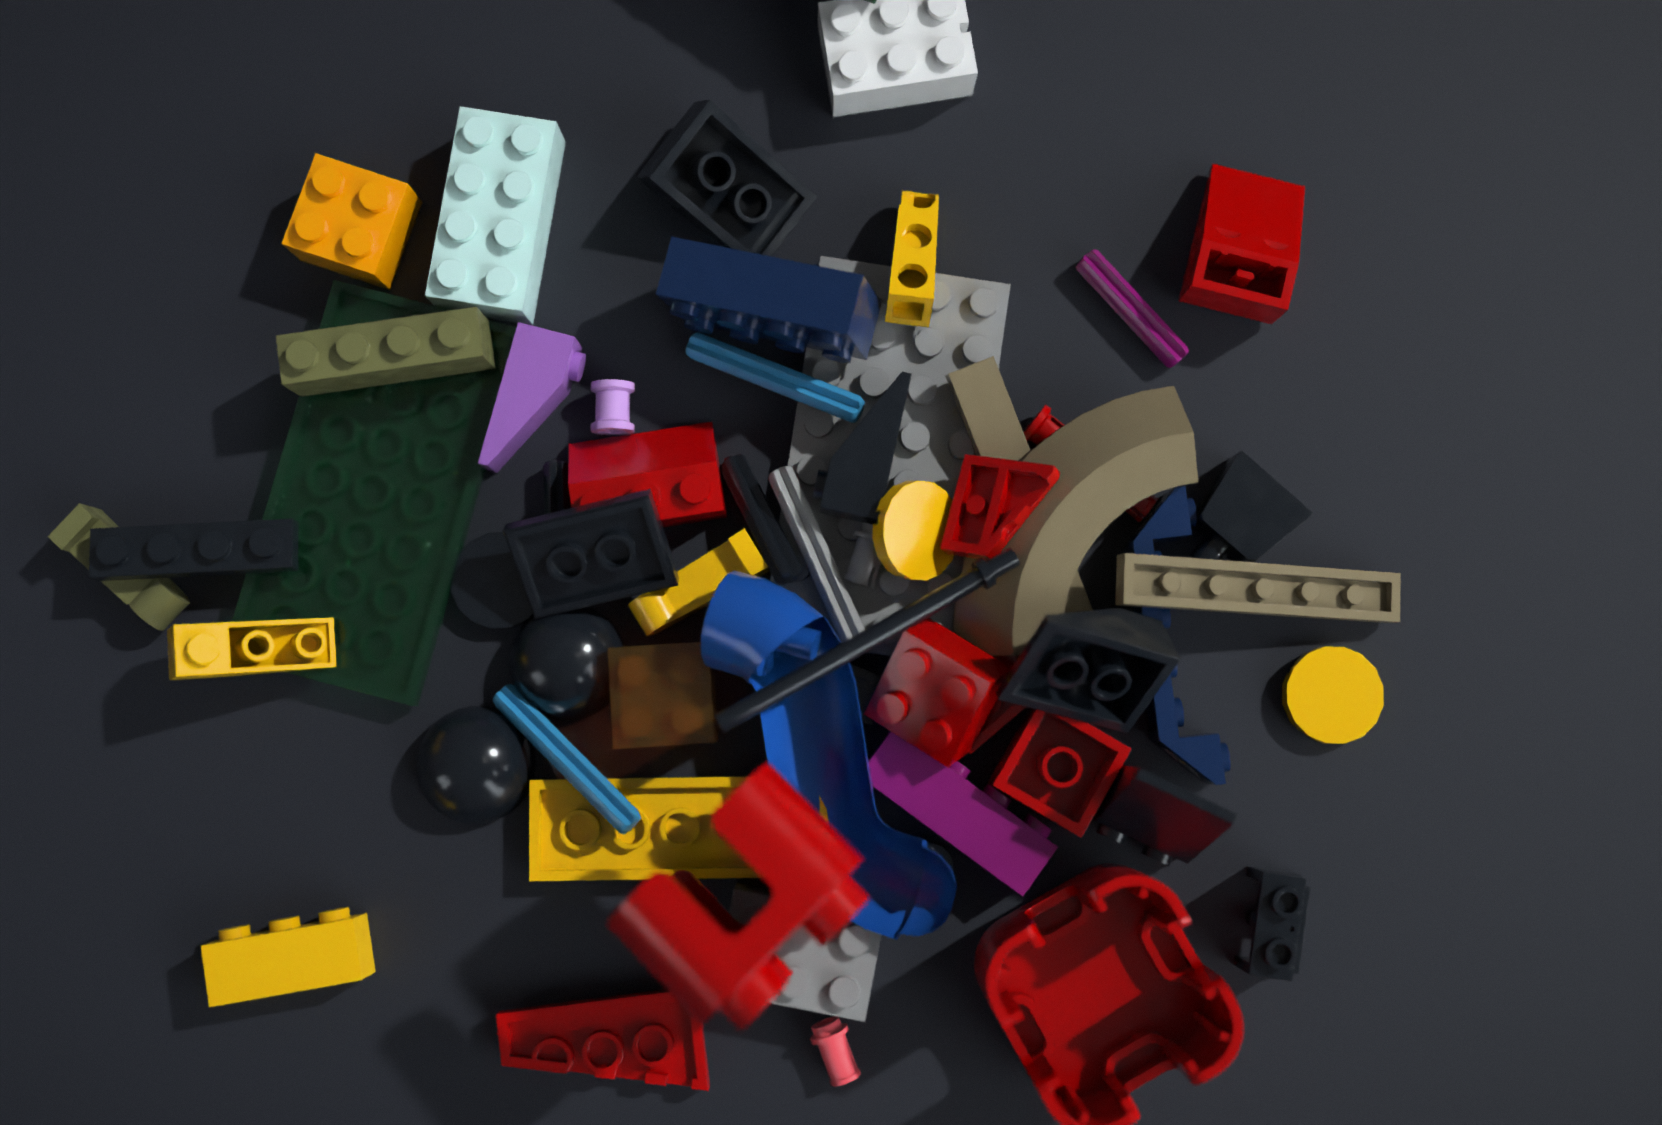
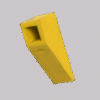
(250, 647)

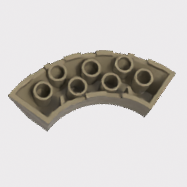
(1105, 467)

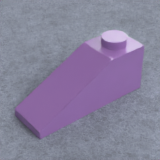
(532, 387)

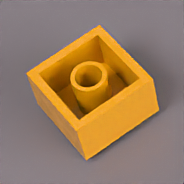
(352, 221)

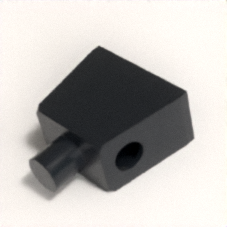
(1245, 513)

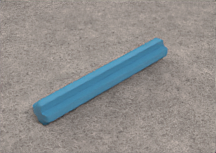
(775, 377)
(567, 759)

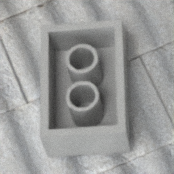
(825, 978)

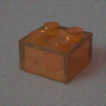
(661, 696)

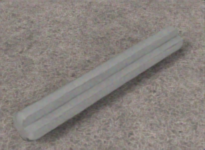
(815, 552)

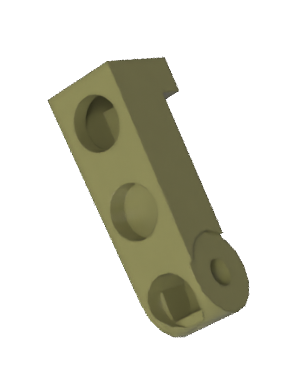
(153, 600)

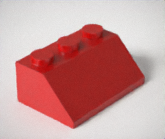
(672, 462)

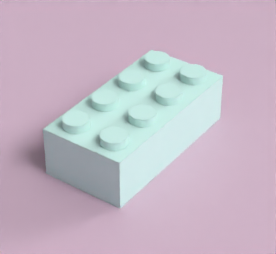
(496, 214)

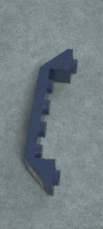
(1198, 753)

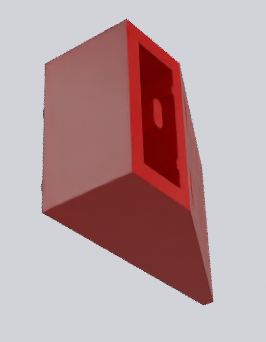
(1245, 245)

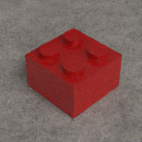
(937, 691)
(1059, 768)

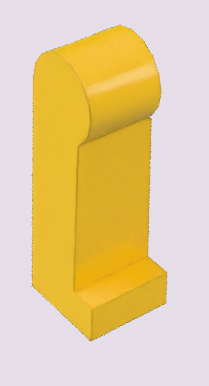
(913, 260)
(697, 584)

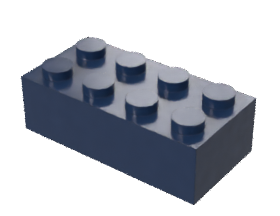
(769, 299)

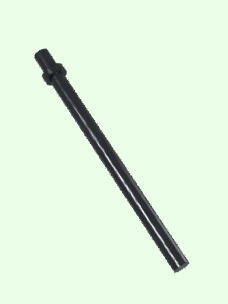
(981, 575)

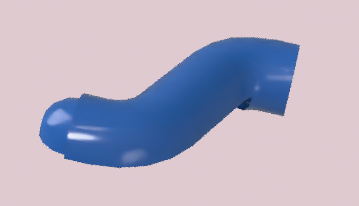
(821, 747)

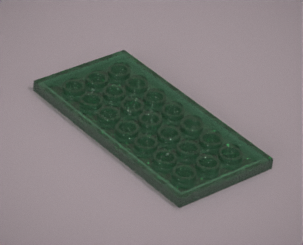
(380, 507)

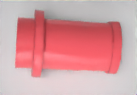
(835, 1050)

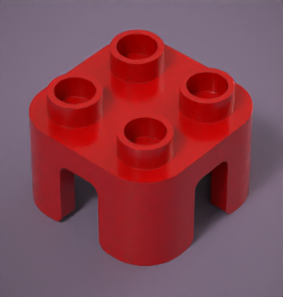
(701, 947)
(1106, 994)

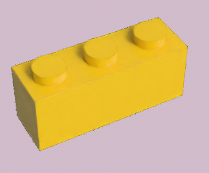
(287, 957)

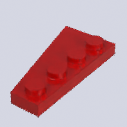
(610, 1037)

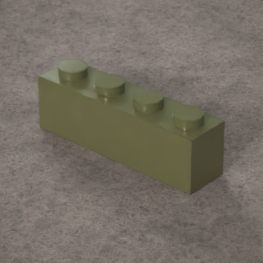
(385, 352)

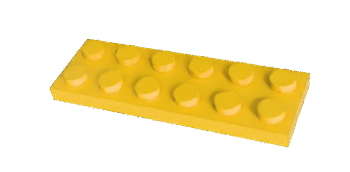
(674, 831)

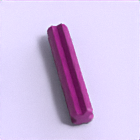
(1132, 308)

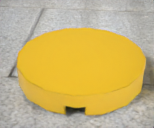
(912, 530)
(1333, 695)

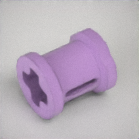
(612, 407)

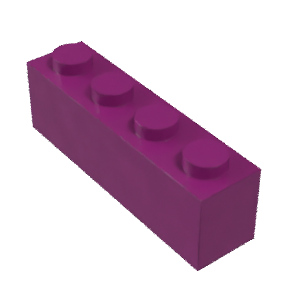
(962, 813)

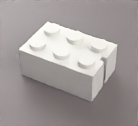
(895, 53)

